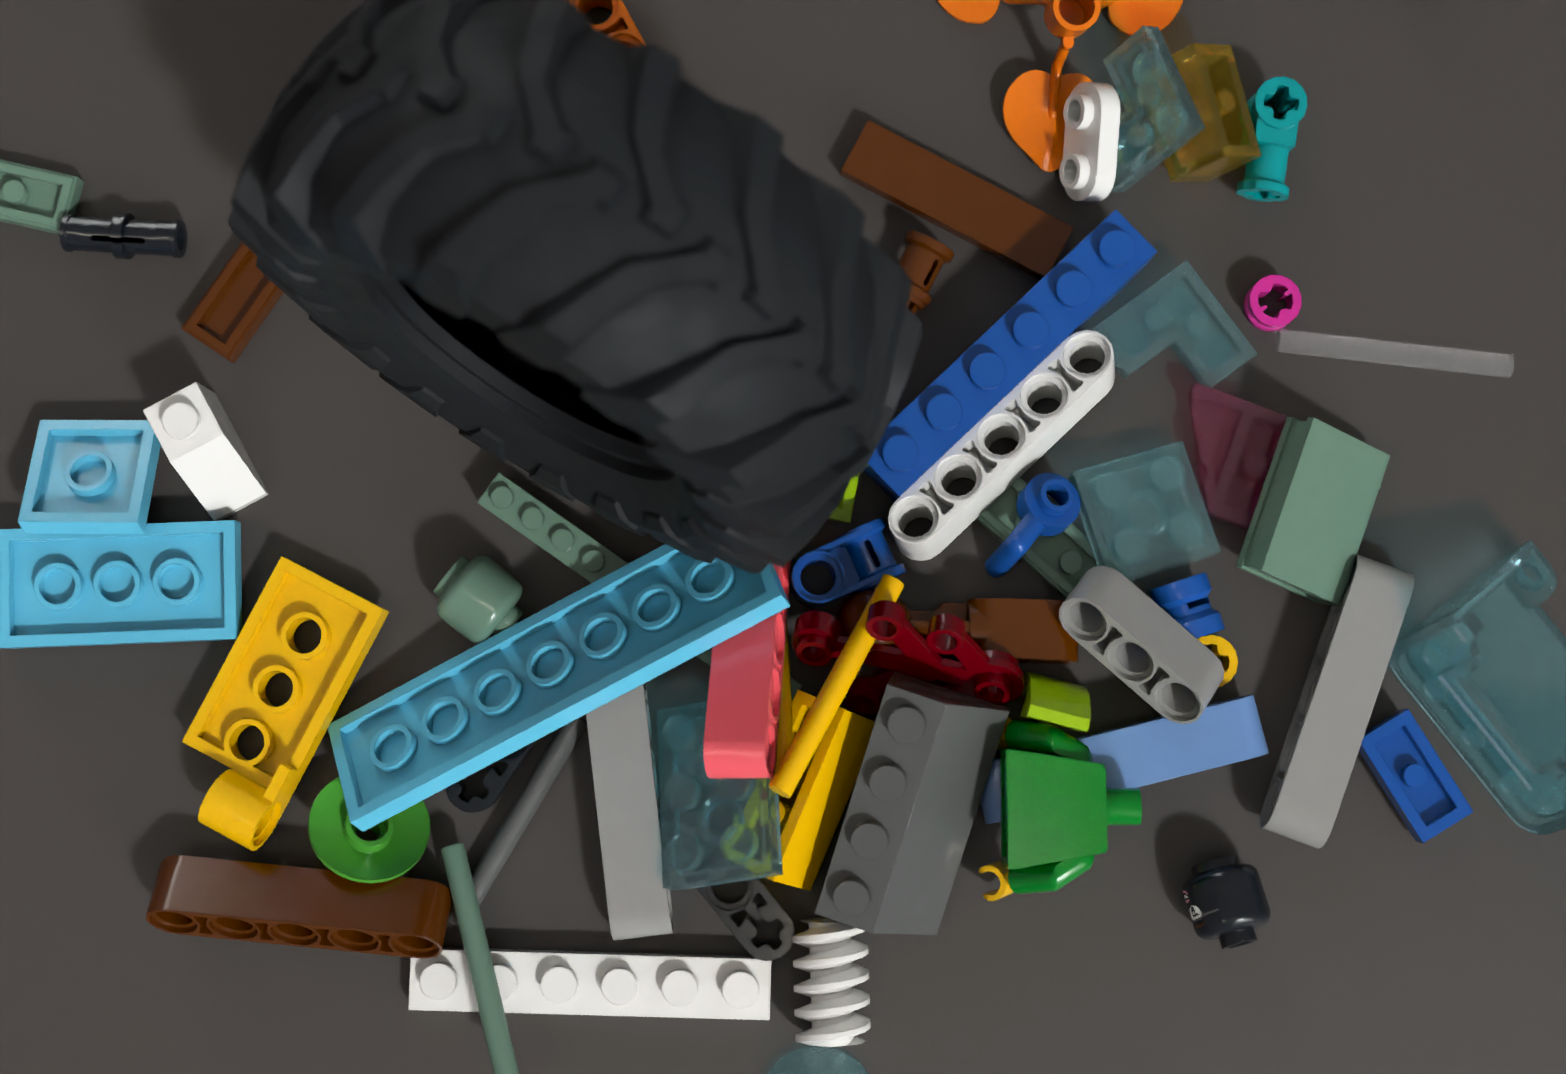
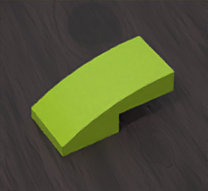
(1056, 702)

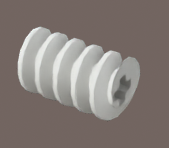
(832, 984)

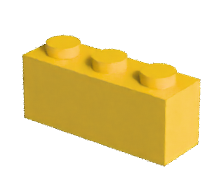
(822, 793)

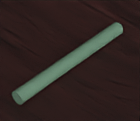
(479, 960)

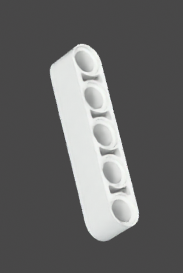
(1009, 419)

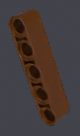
(298, 907)

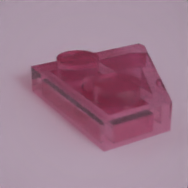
(1232, 451)

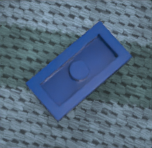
(1413, 776)

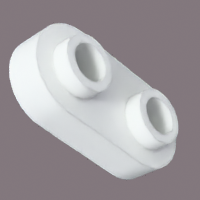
(1090, 141)

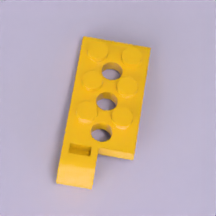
(254, 793)

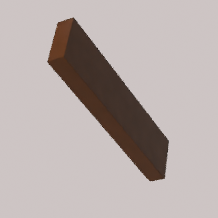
(956, 200)

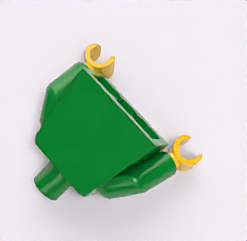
(1052, 809)

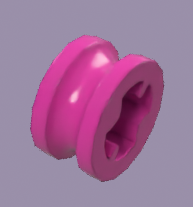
(1289, 292)

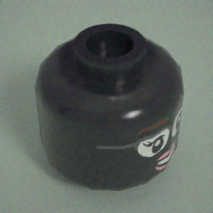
(1226, 901)

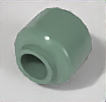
(478, 598)

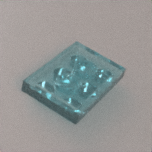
(710, 826)

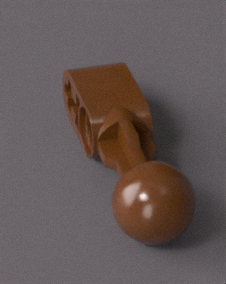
(1019, 627)

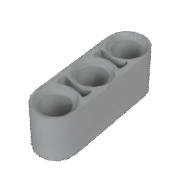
(1141, 644)

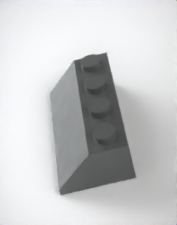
(911, 808)

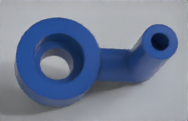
(1037, 518)

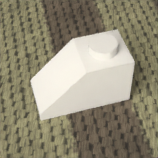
(206, 450)

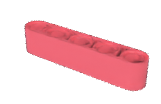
(746, 698)

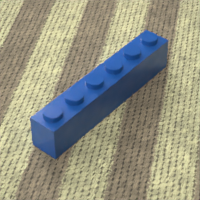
(1008, 353)

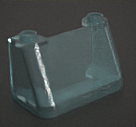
(1496, 685)

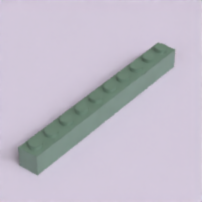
(558, 537)

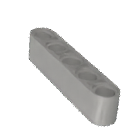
(1336, 703)
(629, 816)

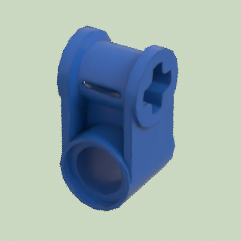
(848, 564)

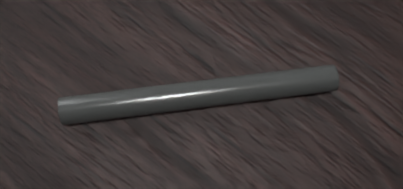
(523, 809)

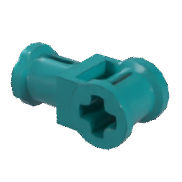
(1276, 138)

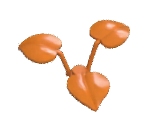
(1037, 99)

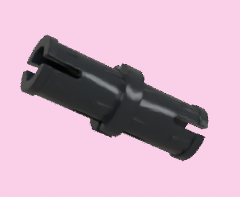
(123, 236)

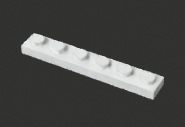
(600, 984)

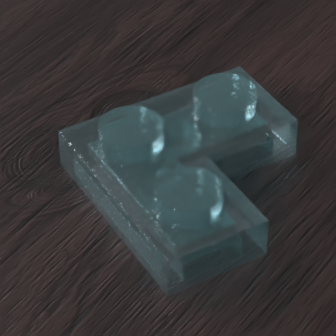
(1156, 103)
(1181, 315)

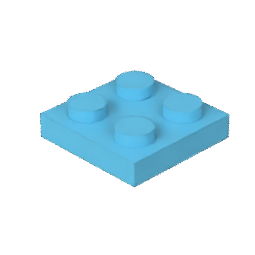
(90, 477)

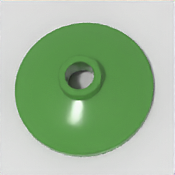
(394, 852)

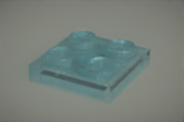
(1145, 512)

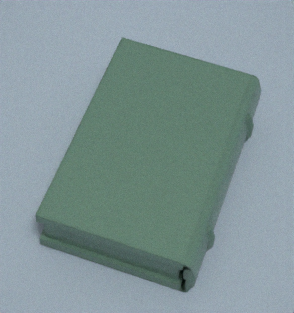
(1313, 510)

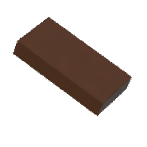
(233, 306)

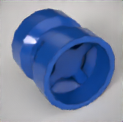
(1189, 604)

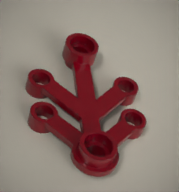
(980, 673)

